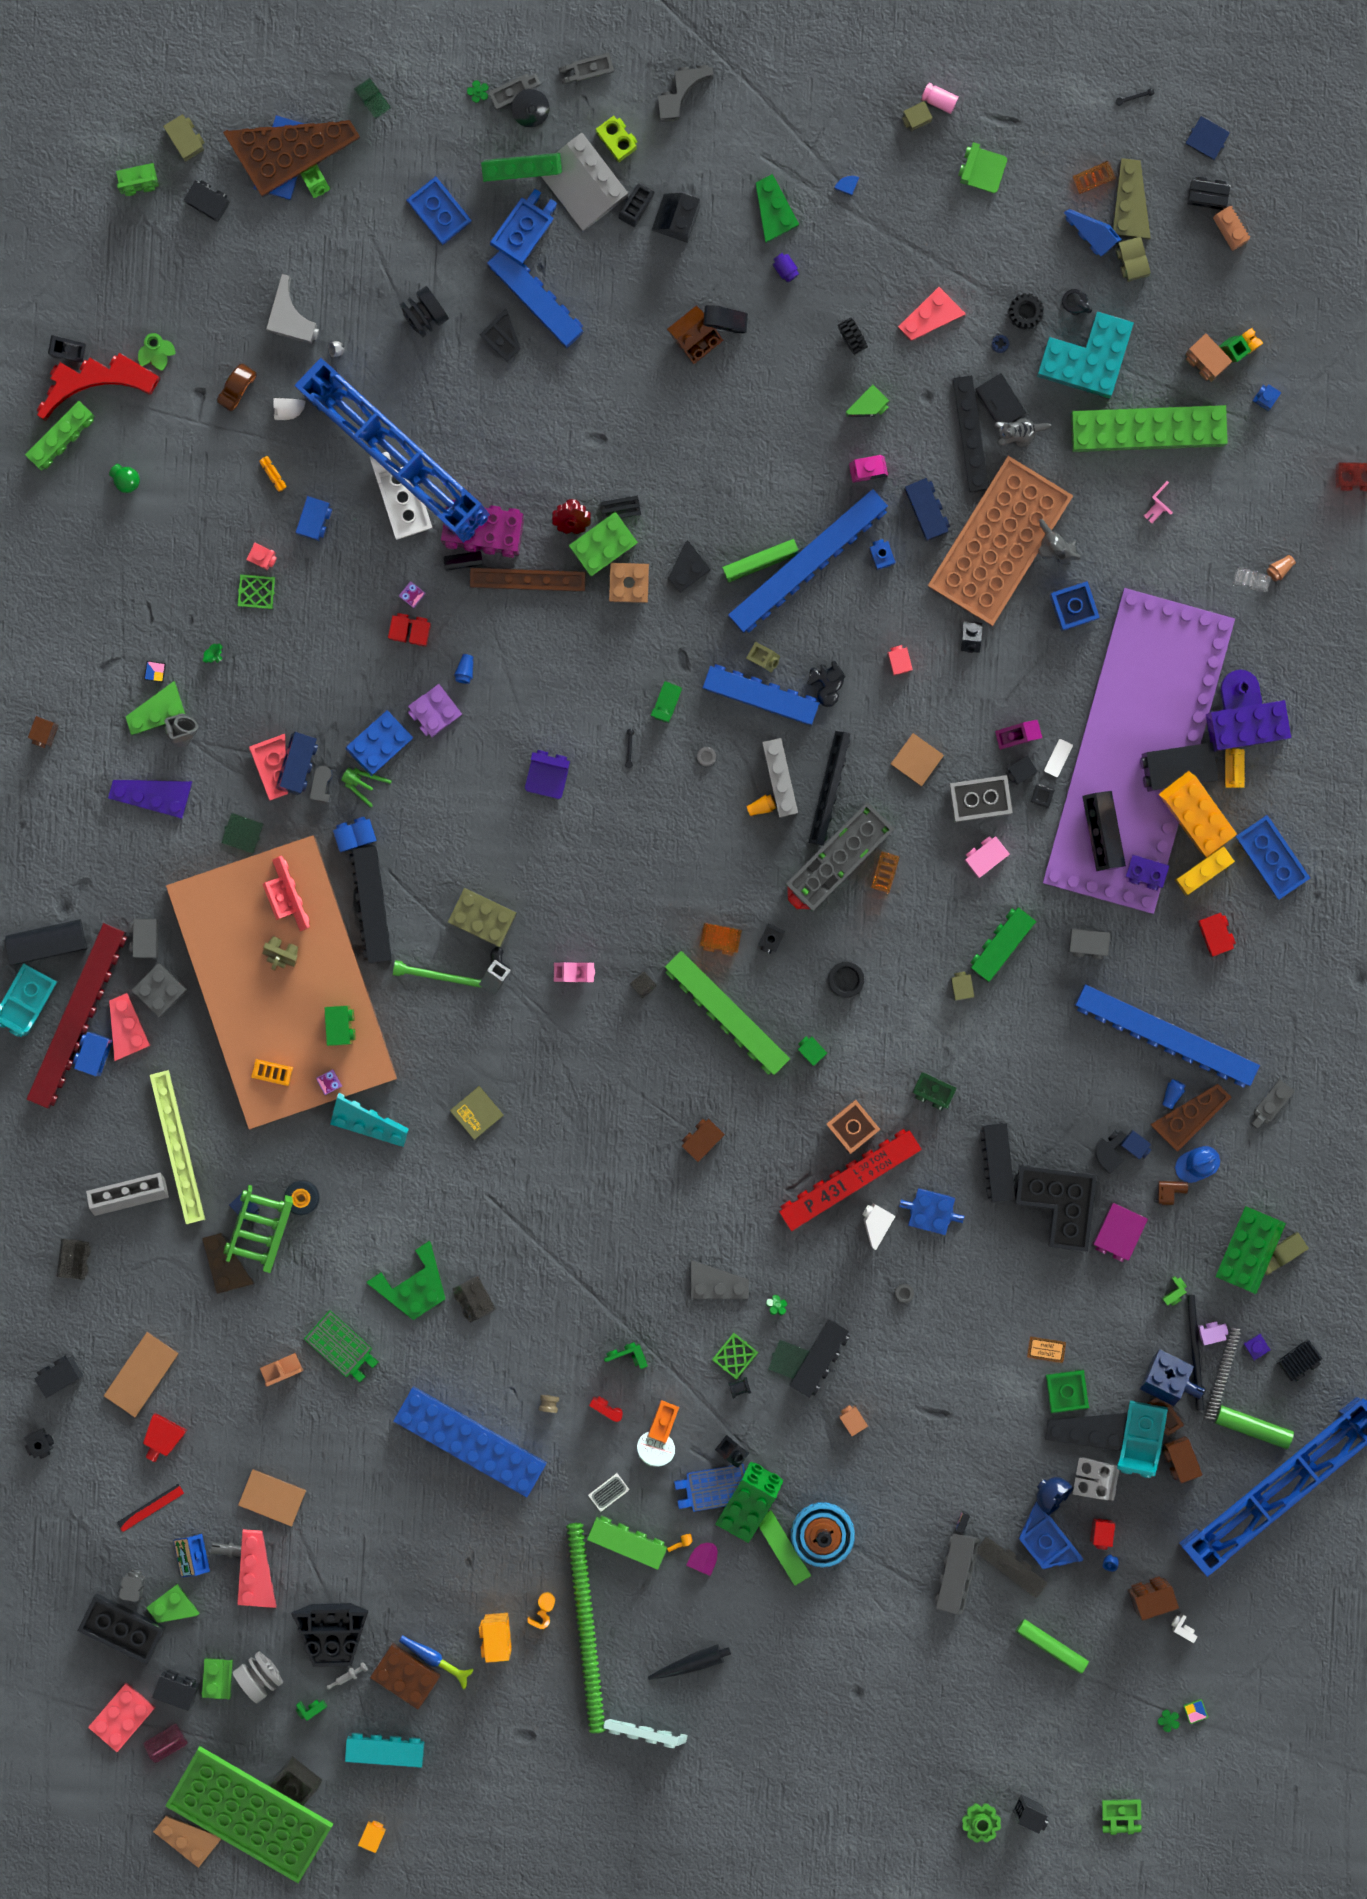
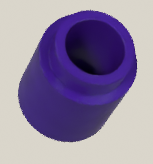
(785, 267)

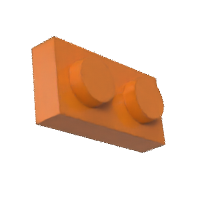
(663, 1421)

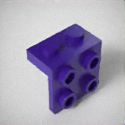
(547, 774)

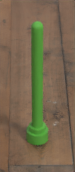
(401, 969)

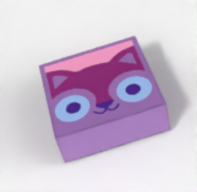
(412, 594)
(329, 1082)

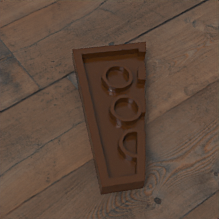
(1190, 1117)

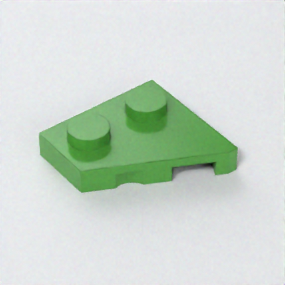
(172, 1606)

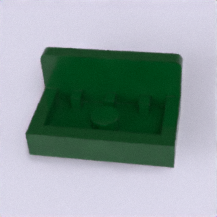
(934, 1091)

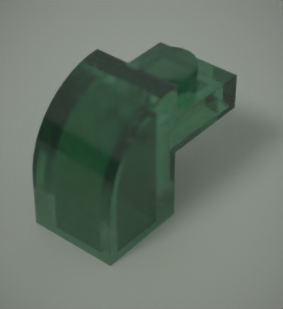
(372, 98)

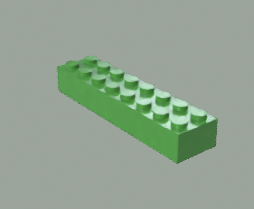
(1149, 428)

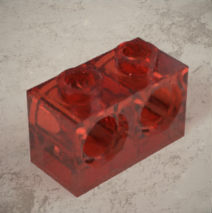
(1355, 471)

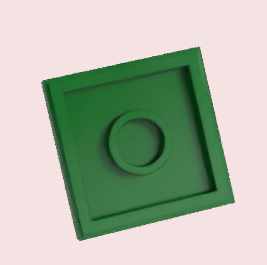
(1067, 1391)

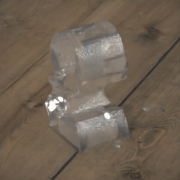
(1252, 579)

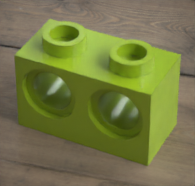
(613, 141)

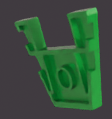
(419, 1291)

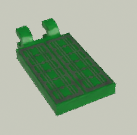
(341, 1346)

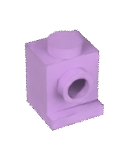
(1212, 1333)

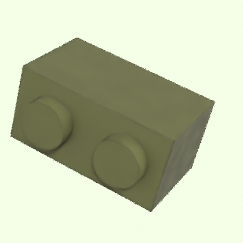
(184, 138)

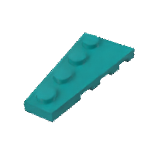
(359, 1120)

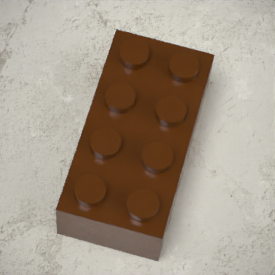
(1153, 1598)

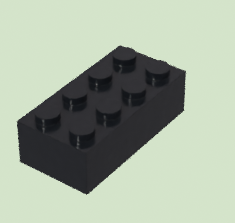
(121, 1628)

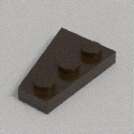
(224, 1273)

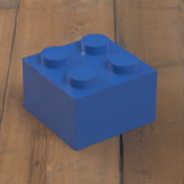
(1074, 606)
(92, 1054)

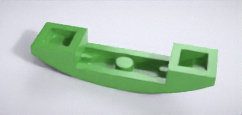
(783, 1548)

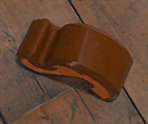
(236, 386)

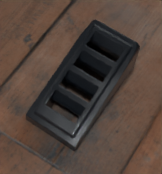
(627, 217)

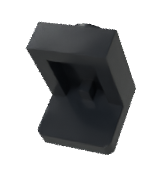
(971, 637)

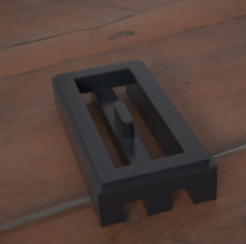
(621, 500)

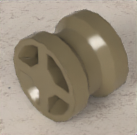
(548, 1403)

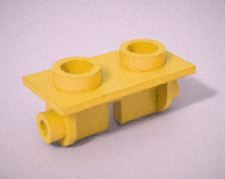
(1235, 768)

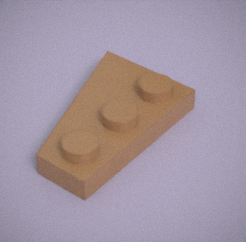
(188, 1840)

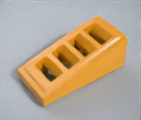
(287, 1077)

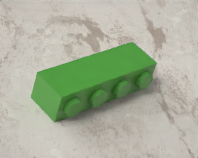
(626, 1542)

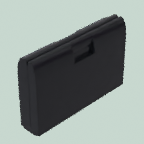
(1000, 400)

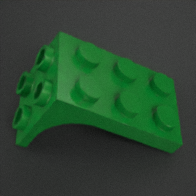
(750, 1502)

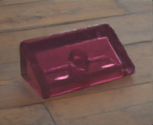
(165, 1743)

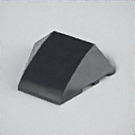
(330, 1632)

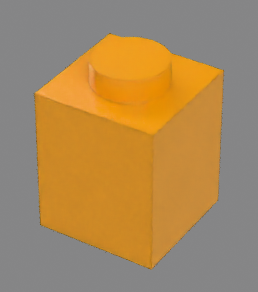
(372, 1836)

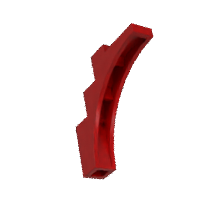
(69, 382)

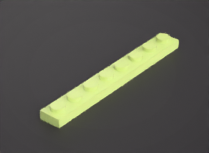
(177, 1147)

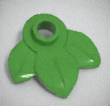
(155, 354)

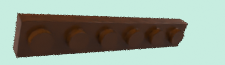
(527, 579)

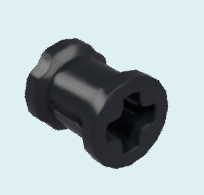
(739, 1387)

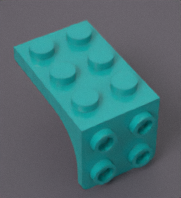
(25, 1000)
(1143, 1439)

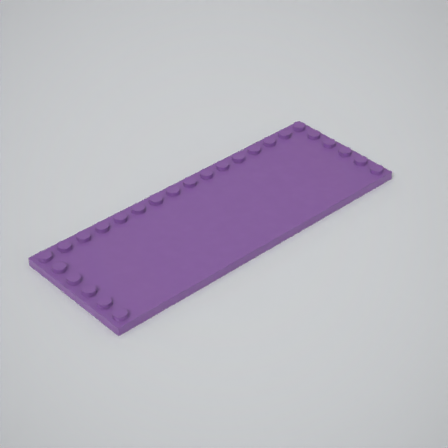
(1147, 699)

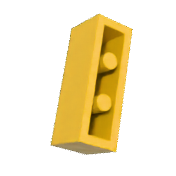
(1204, 870)

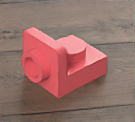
(262, 556)

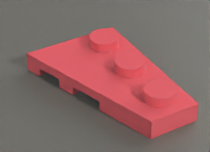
(268, 760)

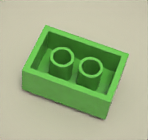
(602, 544)

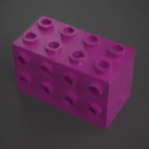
(498, 535)

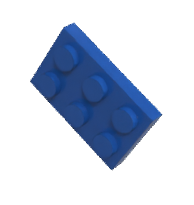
(379, 743)

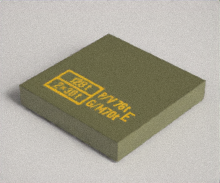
(476, 1112)

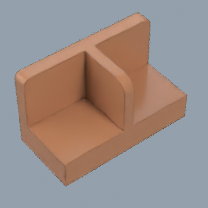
(281, 1369)

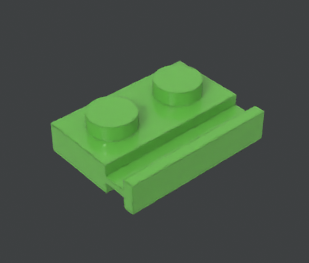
(217, 1678)

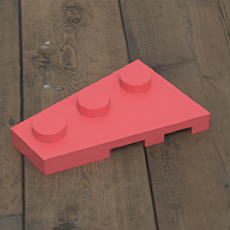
(930, 315)
(126, 1028)

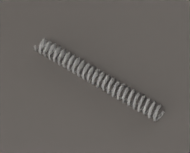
(1222, 1379)

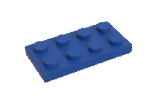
(1272, 857)

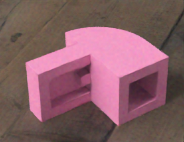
(574, 972)

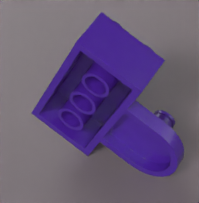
(1244, 716)

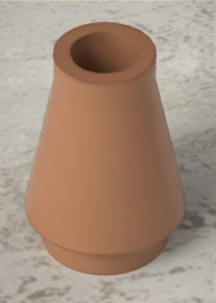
(1280, 568)

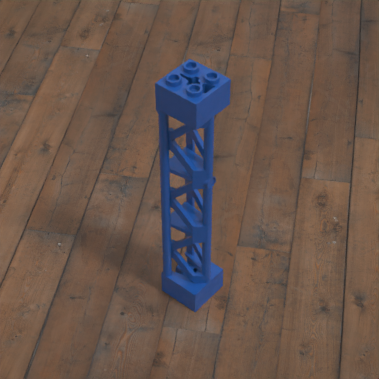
(323, 388)
(1203, 1548)

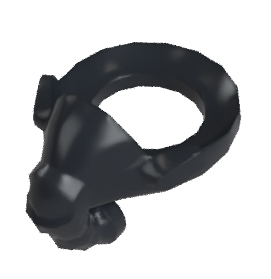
(1083, 305)

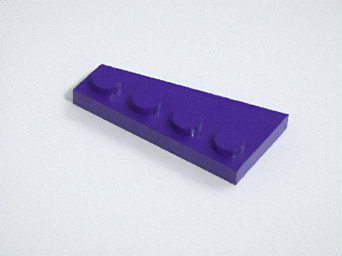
(158, 796)

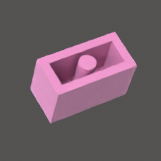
(986, 857)

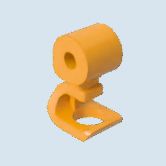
(546, 1603)

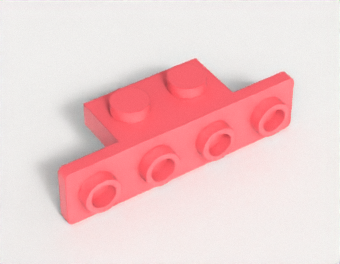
(283, 895)

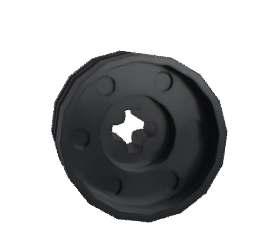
(424, 311)

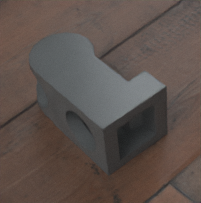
(320, 784)

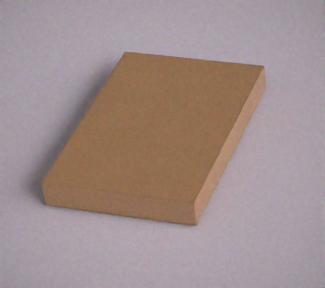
(272, 1497)

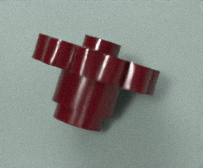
(571, 517)

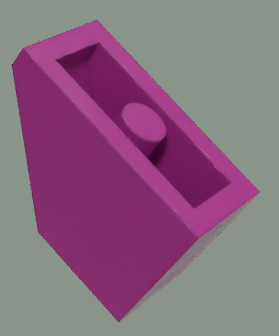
(1018, 734)

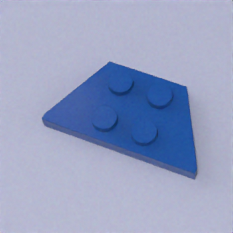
(1047, 1541)

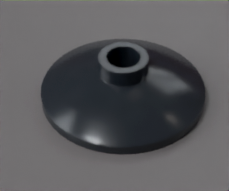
(528, 98)

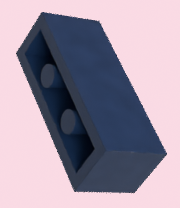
(927, 509)
(296, 763)

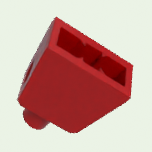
(162, 1436)

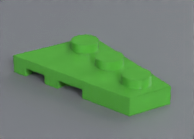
(156, 710)

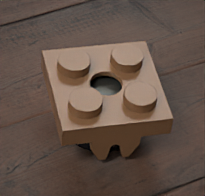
(629, 582)

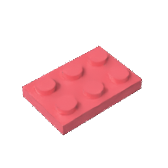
(121, 1717)

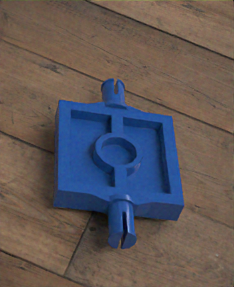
(931, 1211)

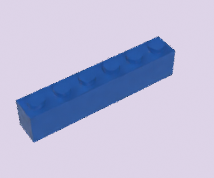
(536, 299)
(760, 695)

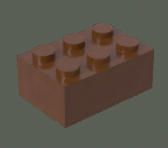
(405, 1676)

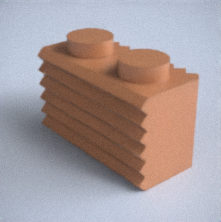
(1231, 228)

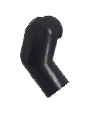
(496, 954)

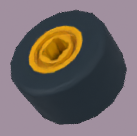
(304, 1197)

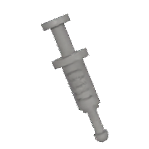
(349, 1675)

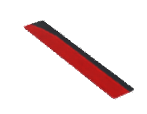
(150, 1507)

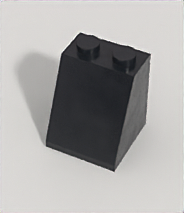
(677, 216)

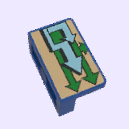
(191, 1555)

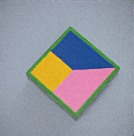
(1195, 1711)

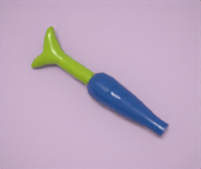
(435, 1659)

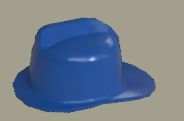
(1197, 1164)

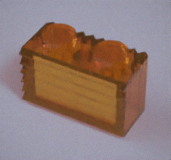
(720, 938)

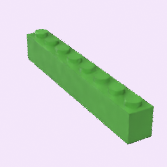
(727, 1012)

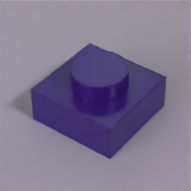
(1257, 1346)

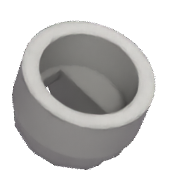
(335, 348)

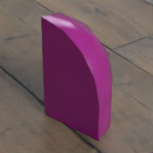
(703, 1558)

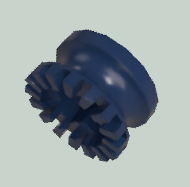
(996, 339)

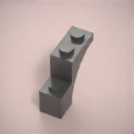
(685, 80)

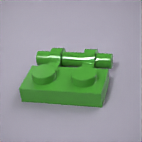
(1121, 1810)

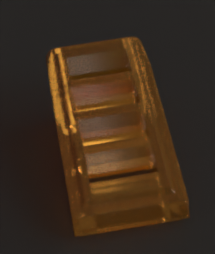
(1110, 172)
(886, 889)

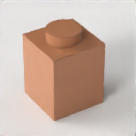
(852, 1420)

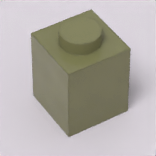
(917, 116)
(962, 986)

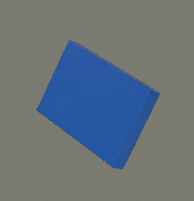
(439, 210)

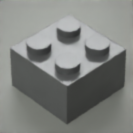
(159, 990)

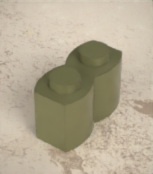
(1133, 259)

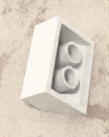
(876, 1223)

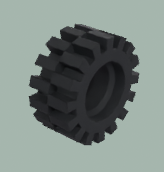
(1034, 303)
(852, 336)

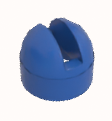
(1110, 1559)

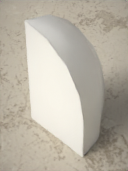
(288, 408)

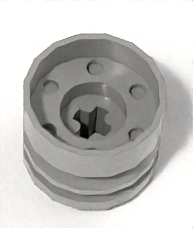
(260, 1675)

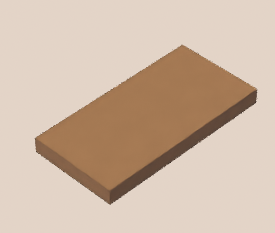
(141, 1374)

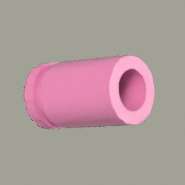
(939, 98)

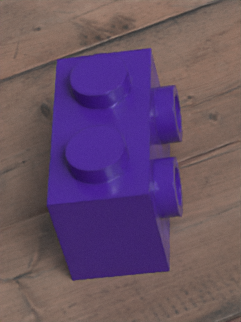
(1147, 872)

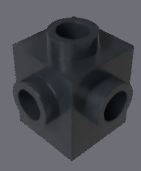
(32, 1444)

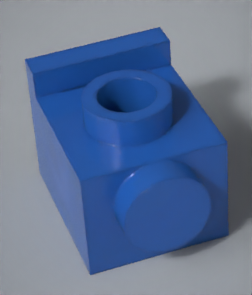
(1266, 397)
(879, 561)

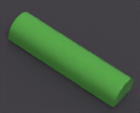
(760, 560)
(1254, 1427)
(1052, 1646)

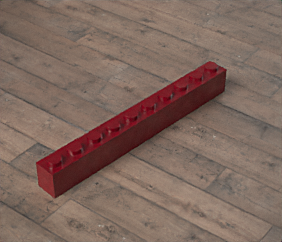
(77, 1013)

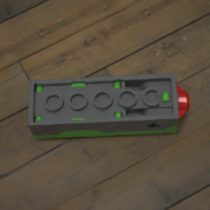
(837, 858)

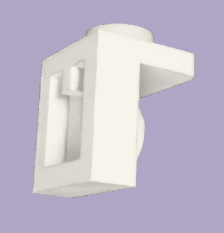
(1186, 1631)

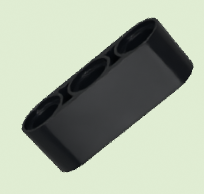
(725, 319)

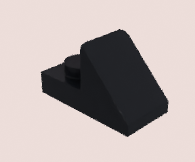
(66, 349)

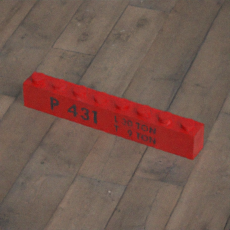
(850, 1180)

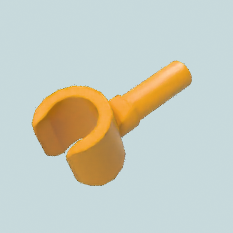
(686, 1541)

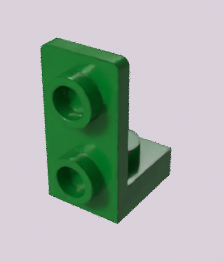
(666, 702)
(638, 1358)

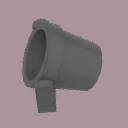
(183, 729)

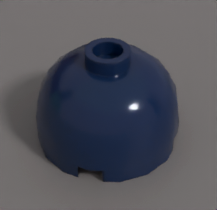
(1052, 1493)

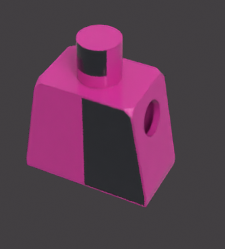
(868, 468)

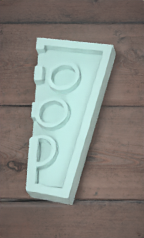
(648, 1733)

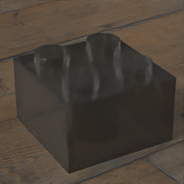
(296, 1781)

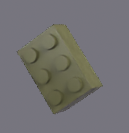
(482, 917)

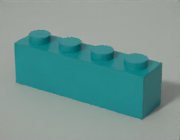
(384, 1751)

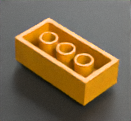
(1197, 814)
(496, 1637)

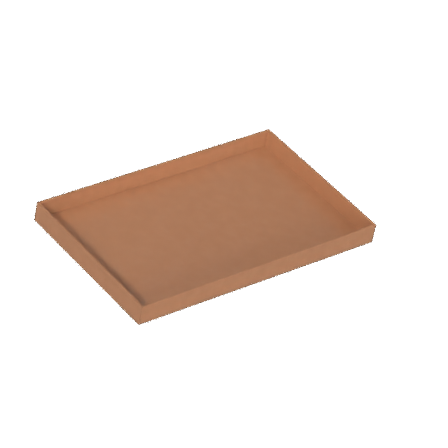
(280, 1011)

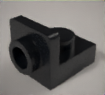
(732, 1451)

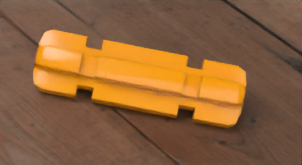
(273, 473)

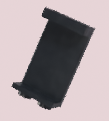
(1168, 765)

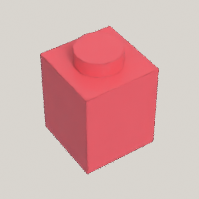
(899, 660)

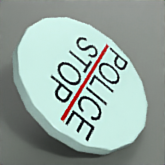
(655, 1452)

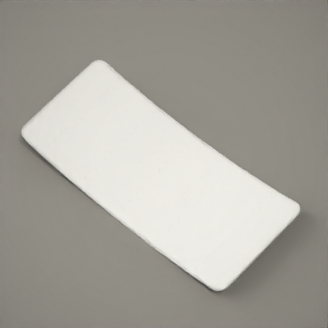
(1058, 758)

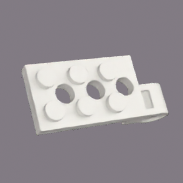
(396, 509)

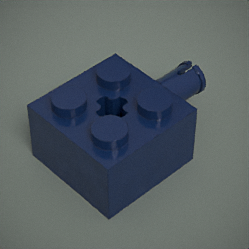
(1177, 1380)

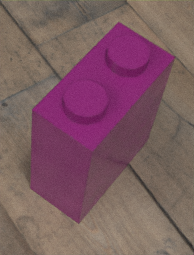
(1119, 1232)

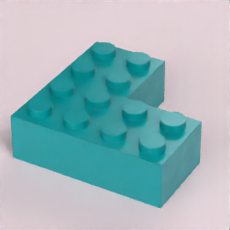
(1093, 366)

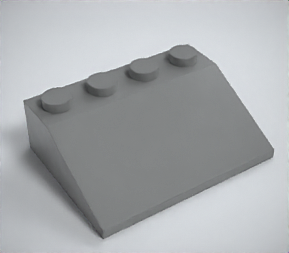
(586, 183)

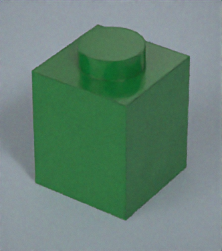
(1235, 348)
(811, 1050)

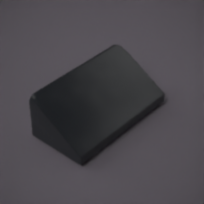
(463, 560)

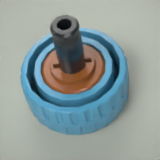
(822, 1534)

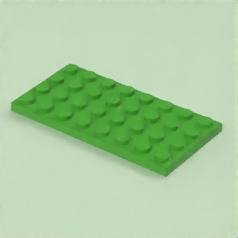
(249, 1814)

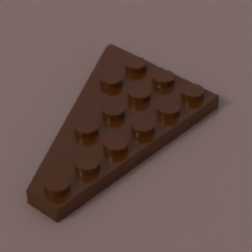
(282, 153)

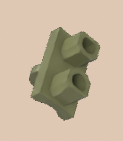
(278, 956)

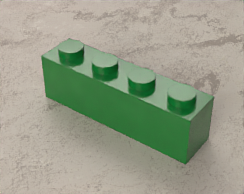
(521, 167)
(1003, 944)

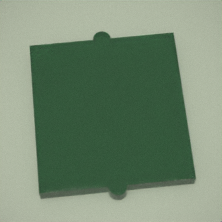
(242, 833)
(787, 1359)

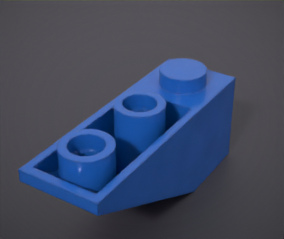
(1097, 233)

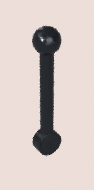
(1119, 101)
(629, 764)

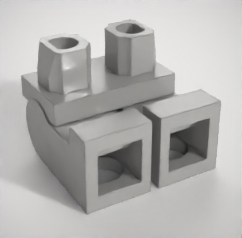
(1105, 1479)

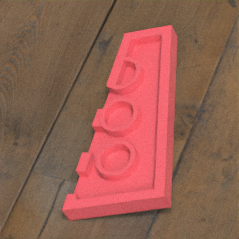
(255, 1577)

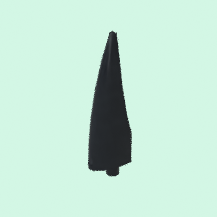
(697, 1661)

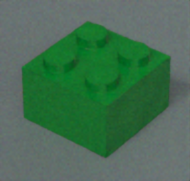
(339, 1026)

